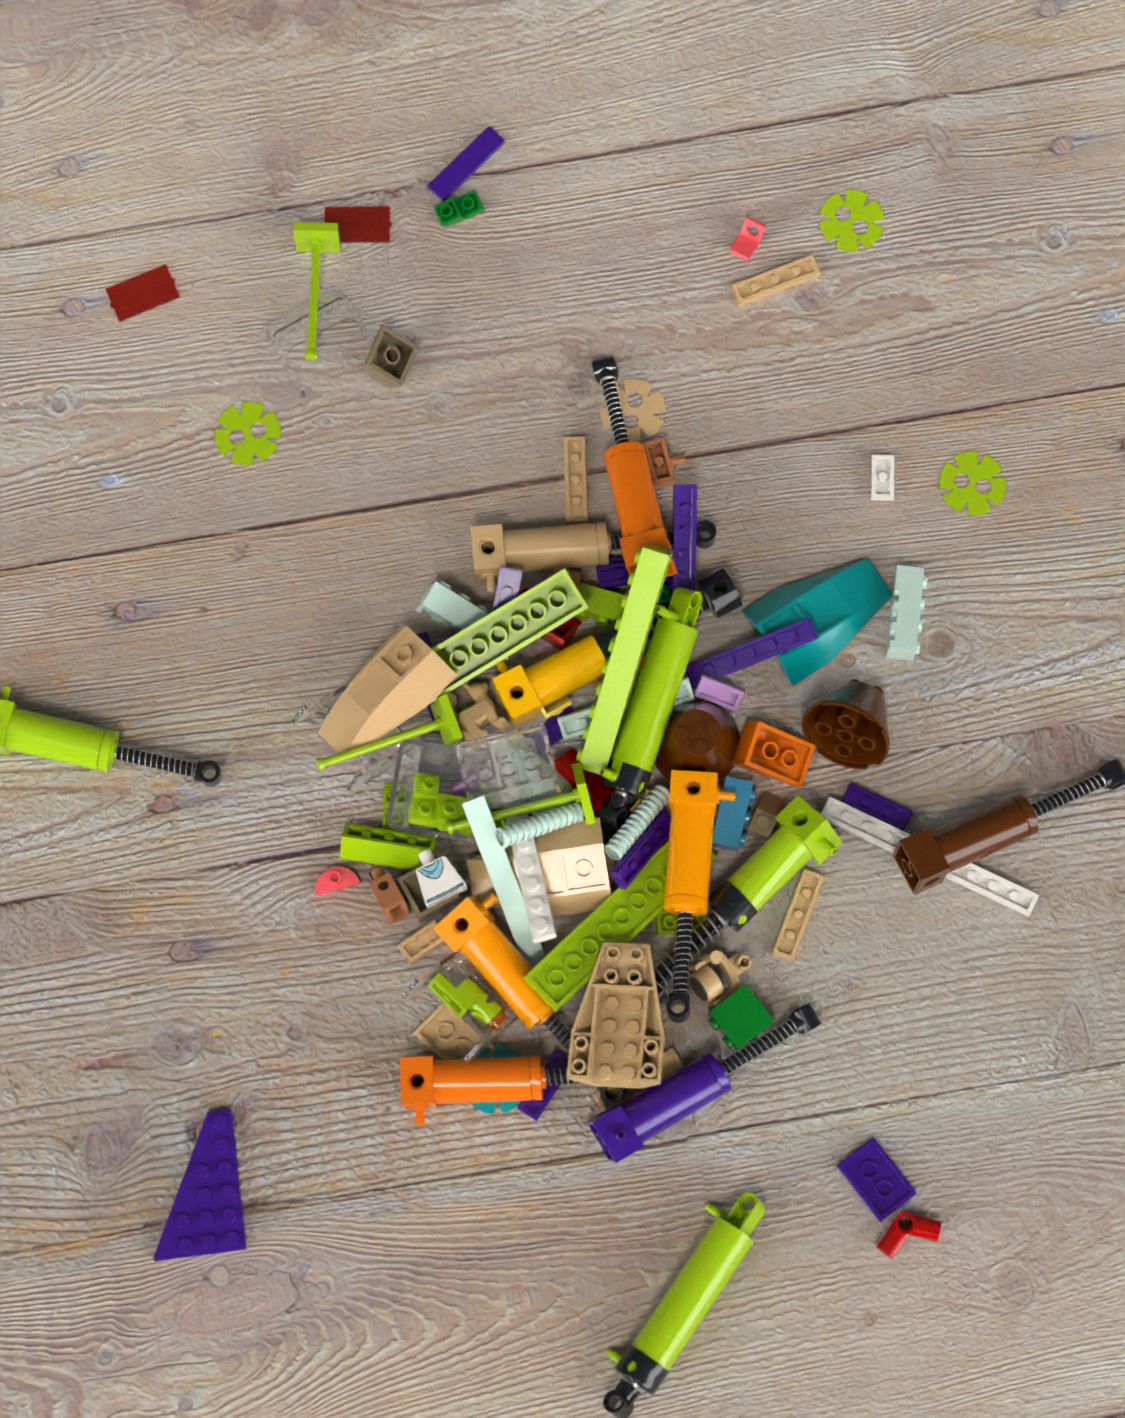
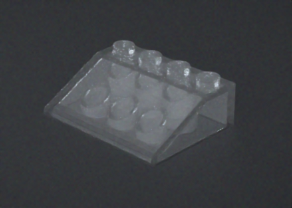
(509, 766)

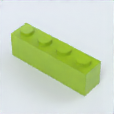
(603, 605)
(384, 846)

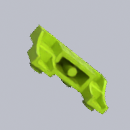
(435, 808)

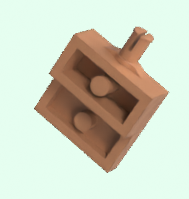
(662, 463)

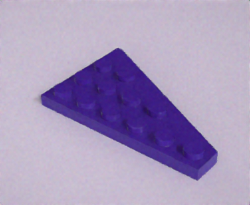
(208, 1203)

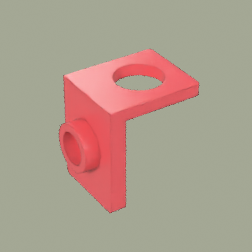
(746, 242)

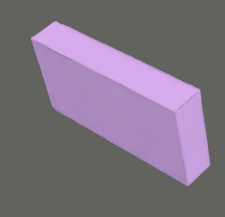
(719, 692)

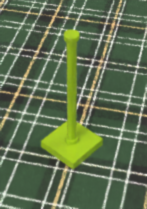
(315, 239)
(444, 721)
(579, 794)

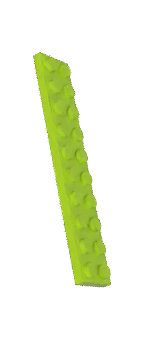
(614, 921)

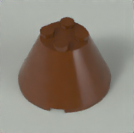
(850, 725)
(698, 739)

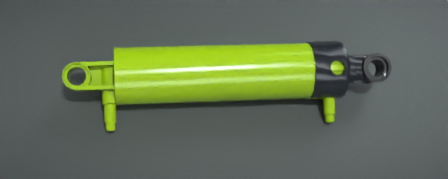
(650, 705)
(684, 1304)

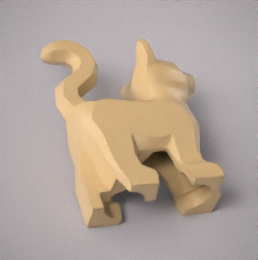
(479, 714)

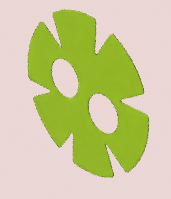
(847, 237)
(250, 415)
(960, 496)

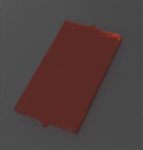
(361, 223)
(142, 293)

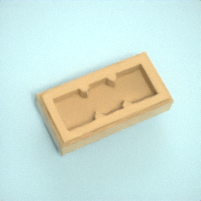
(420, 943)

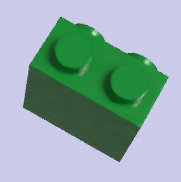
(740, 1018)

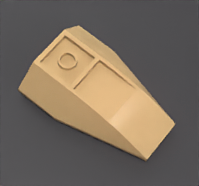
(386, 691)
(571, 868)
(619, 1022)

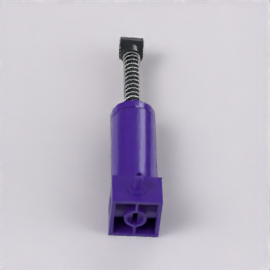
(627, 1126)

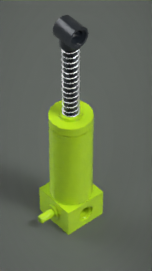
(82, 744)

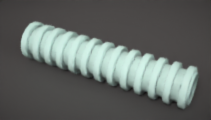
(637, 822)
(539, 824)

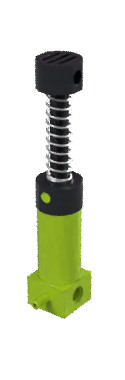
(736, 901)

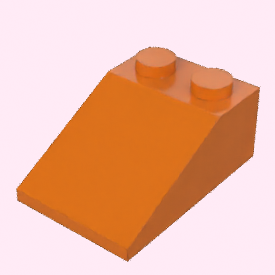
(773, 753)

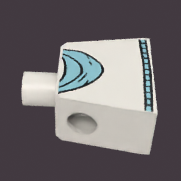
(438, 879)

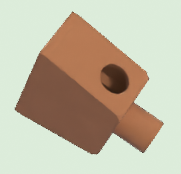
(388, 895)

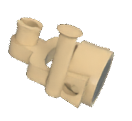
(706, 983)

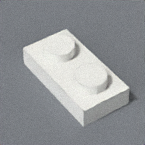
(882, 477)

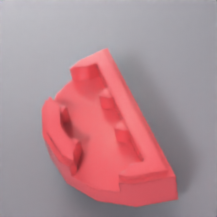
(335, 879)

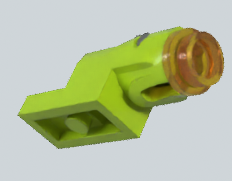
(469, 997)

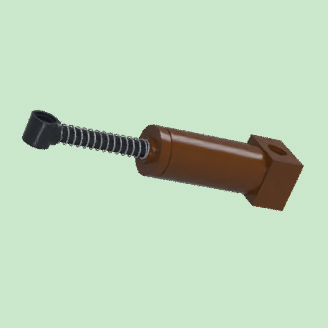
(929, 856)

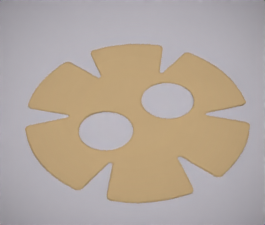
(652, 404)

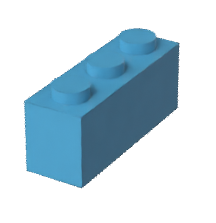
(733, 815)

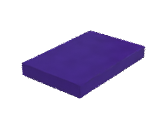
(876, 1179)

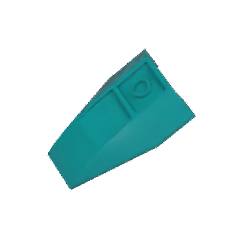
(837, 603)

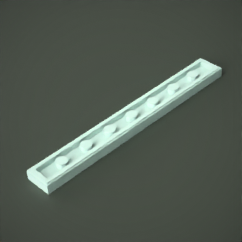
(502, 878)

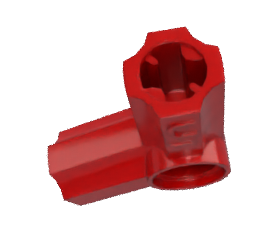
(896, 1237)

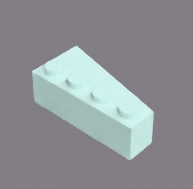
(450, 607)
(905, 613)

